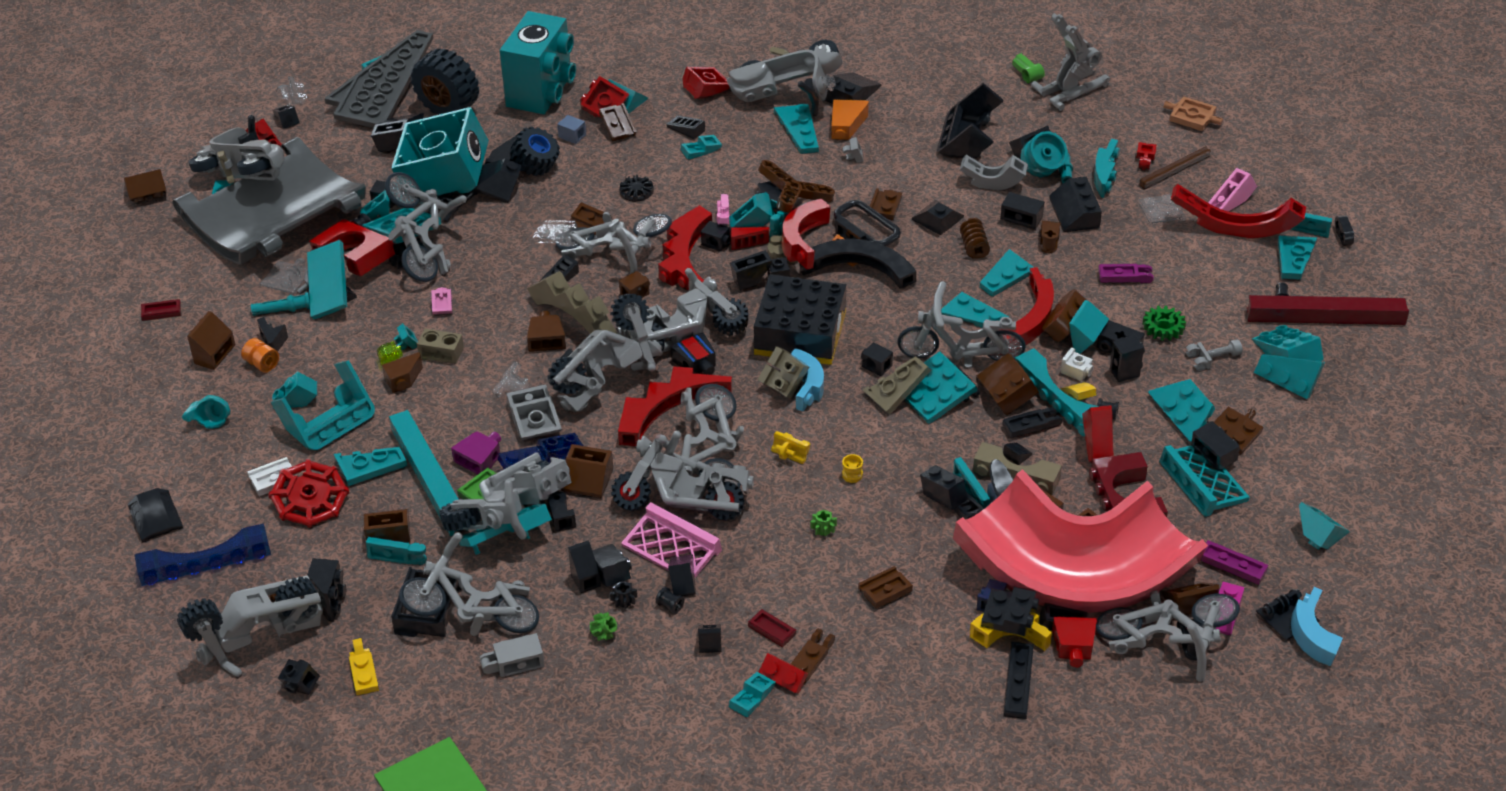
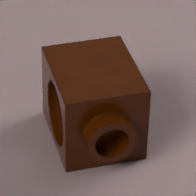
(634, 284)

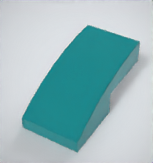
(704, 145)
(753, 693)

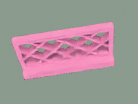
(684, 530)

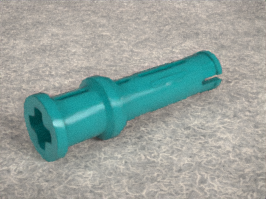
(290, 303)

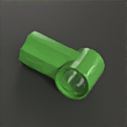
(1029, 70)

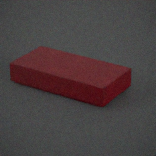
(160, 309)
(772, 628)

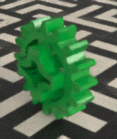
(1164, 323)

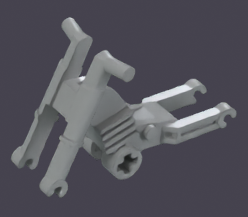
(1076, 66)

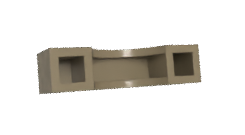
(1043, 473)

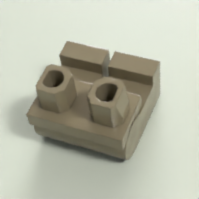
(789, 377)

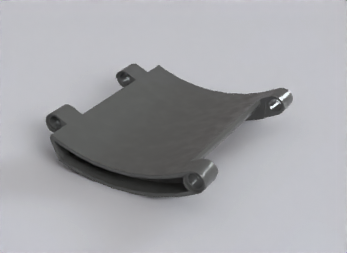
(257, 212)

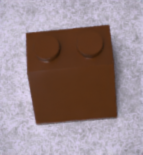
(145, 185)

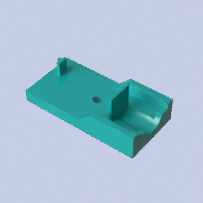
(528, 517)

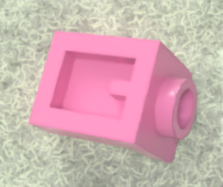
(441, 301)

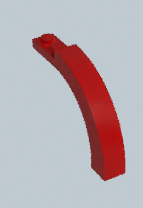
(1237, 224)

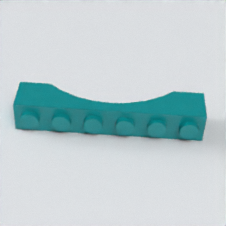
(1036, 368)

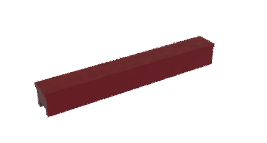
(1327, 310)

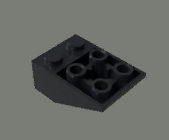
(388, 133)

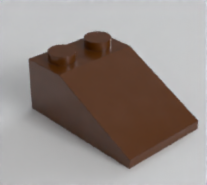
(1007, 383)

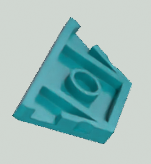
(1184, 405)

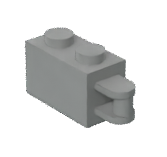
(514, 656)

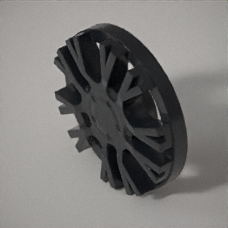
(636, 186)

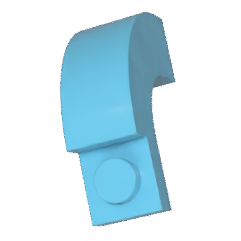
(813, 380)
(1309, 634)

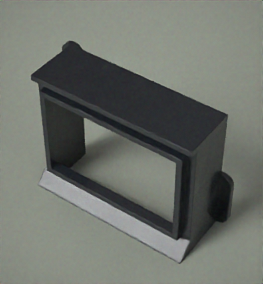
(411, 624)

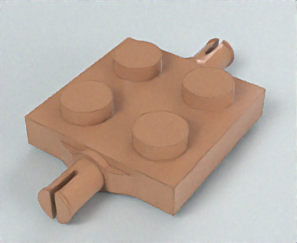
(1192, 113)

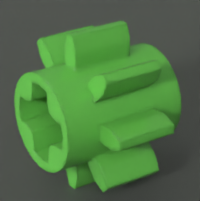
(823, 523)
(603, 626)

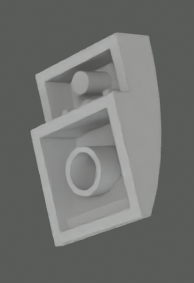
(533, 412)

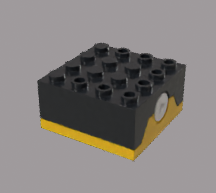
(800, 316)

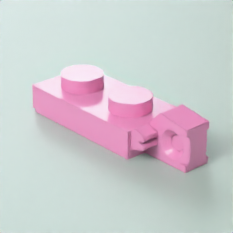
(722, 215)

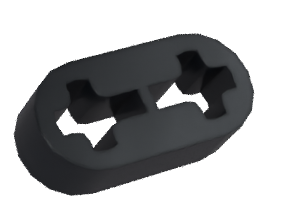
(1344, 230)

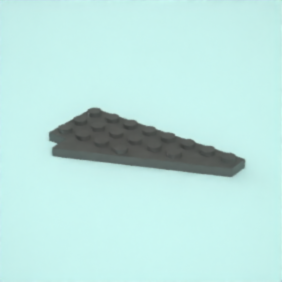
(378, 88)

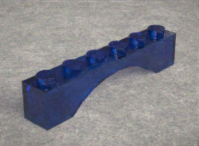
(160, 566)

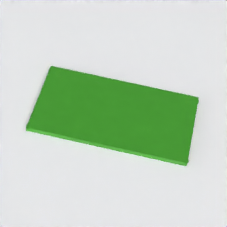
(432, 769)

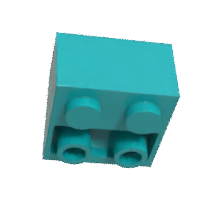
(753, 213)

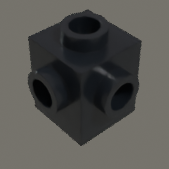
(297, 672)

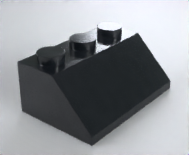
(1076, 205)

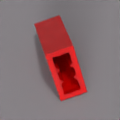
(1098, 432)

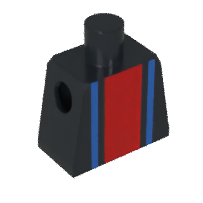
(695, 353)

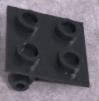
(1280, 611)

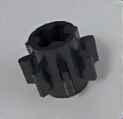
(623, 594)

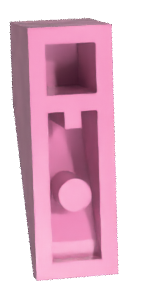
(1234, 190)

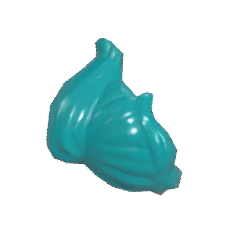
(208, 411)

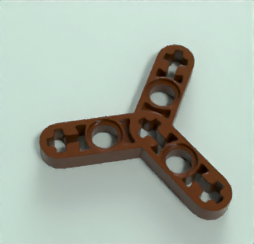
(793, 189)

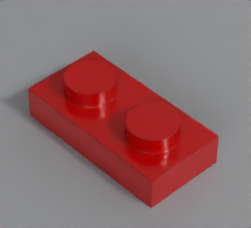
(783, 673)

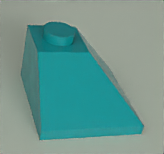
(1320, 528)

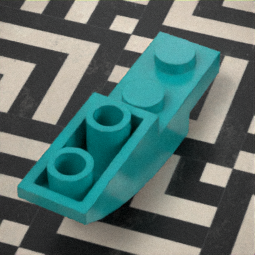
(1105, 167)

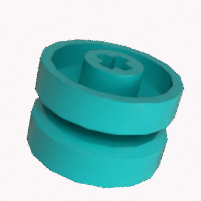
(1044, 154)

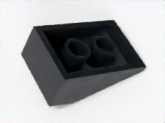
(851, 87)

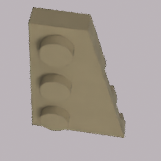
(893, 389)

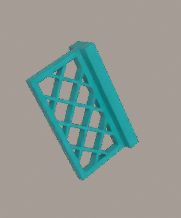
(1193, 484)

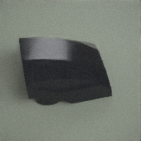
(154, 513)

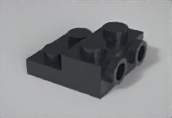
(1010, 610)

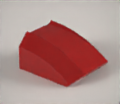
(704, 81)

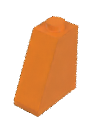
(848, 117)

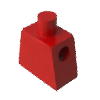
(1074, 638)

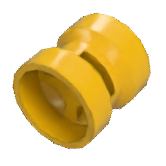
(852, 468)

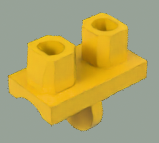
(790, 447)

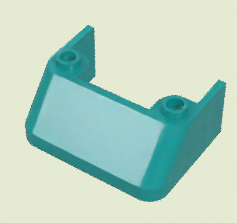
(352, 410)

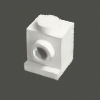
(1076, 365)

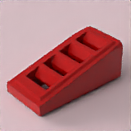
(739, 235)

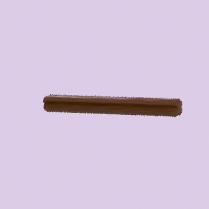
(1174, 167)

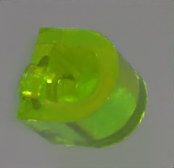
(389, 352)

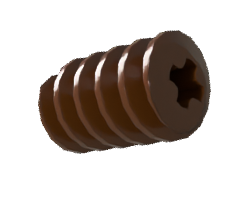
(974, 238)

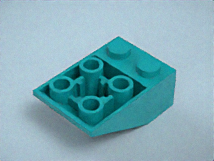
(1290, 344)

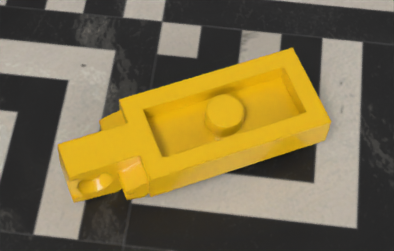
(362, 669)

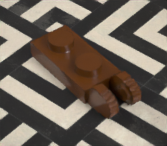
(812, 653)

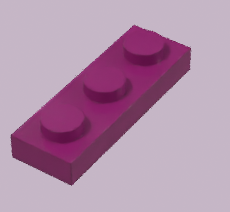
(1234, 562)

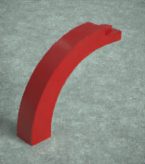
(797, 223)
(1031, 324)

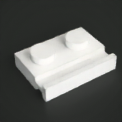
(265, 477)

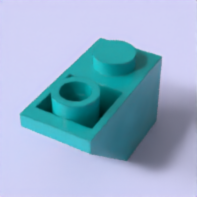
(297, 390)

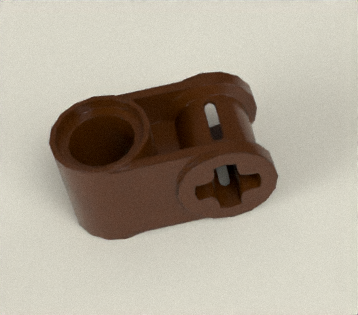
(1049, 236)

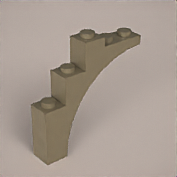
(573, 300)

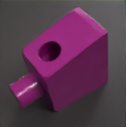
(477, 451)

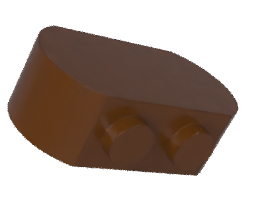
(1058, 322)

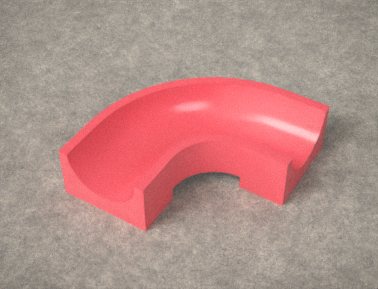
(1074, 558)

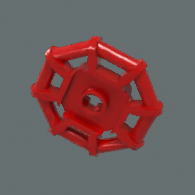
(308, 503)

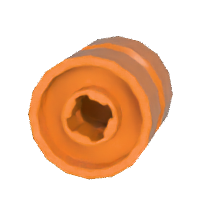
(260, 355)

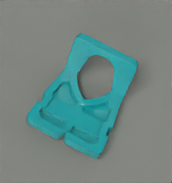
(776, 221)

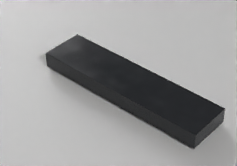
(1018, 680)

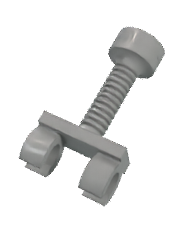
(1205, 361)

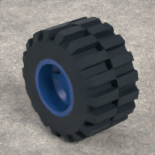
(535, 151)

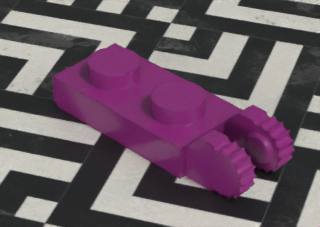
(1125, 273)

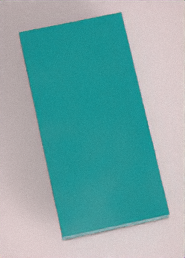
(327, 279)

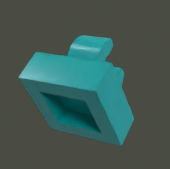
(406, 337)

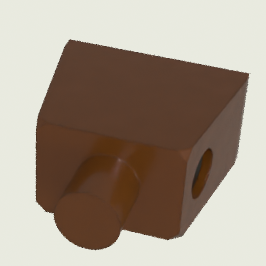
(545, 333)

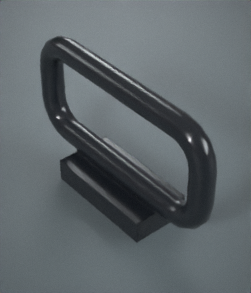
(850, 231)

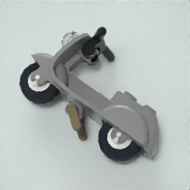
(759, 78)
(240, 155)

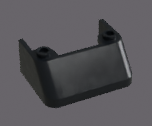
(962, 124)

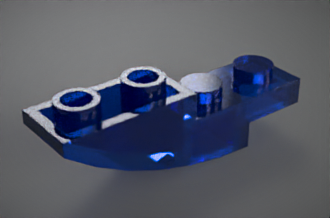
(547, 448)

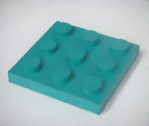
(387, 223)
(940, 389)

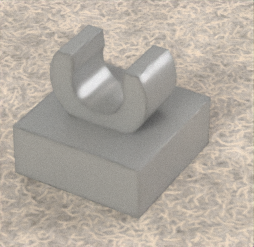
(854, 149)

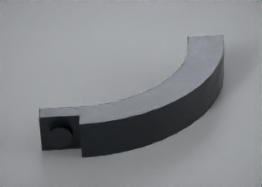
(864, 253)

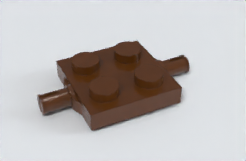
(1239, 426)

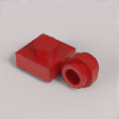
(1146, 153)

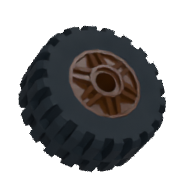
(444, 82)

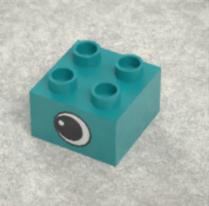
(537, 62)
(443, 151)

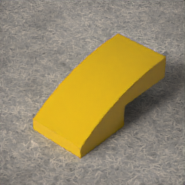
(1080, 391)

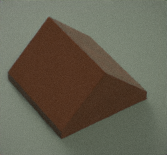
(1188, 595)

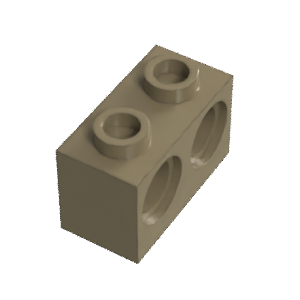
(440, 345)

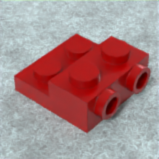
(602, 95)

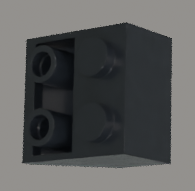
(328, 582)

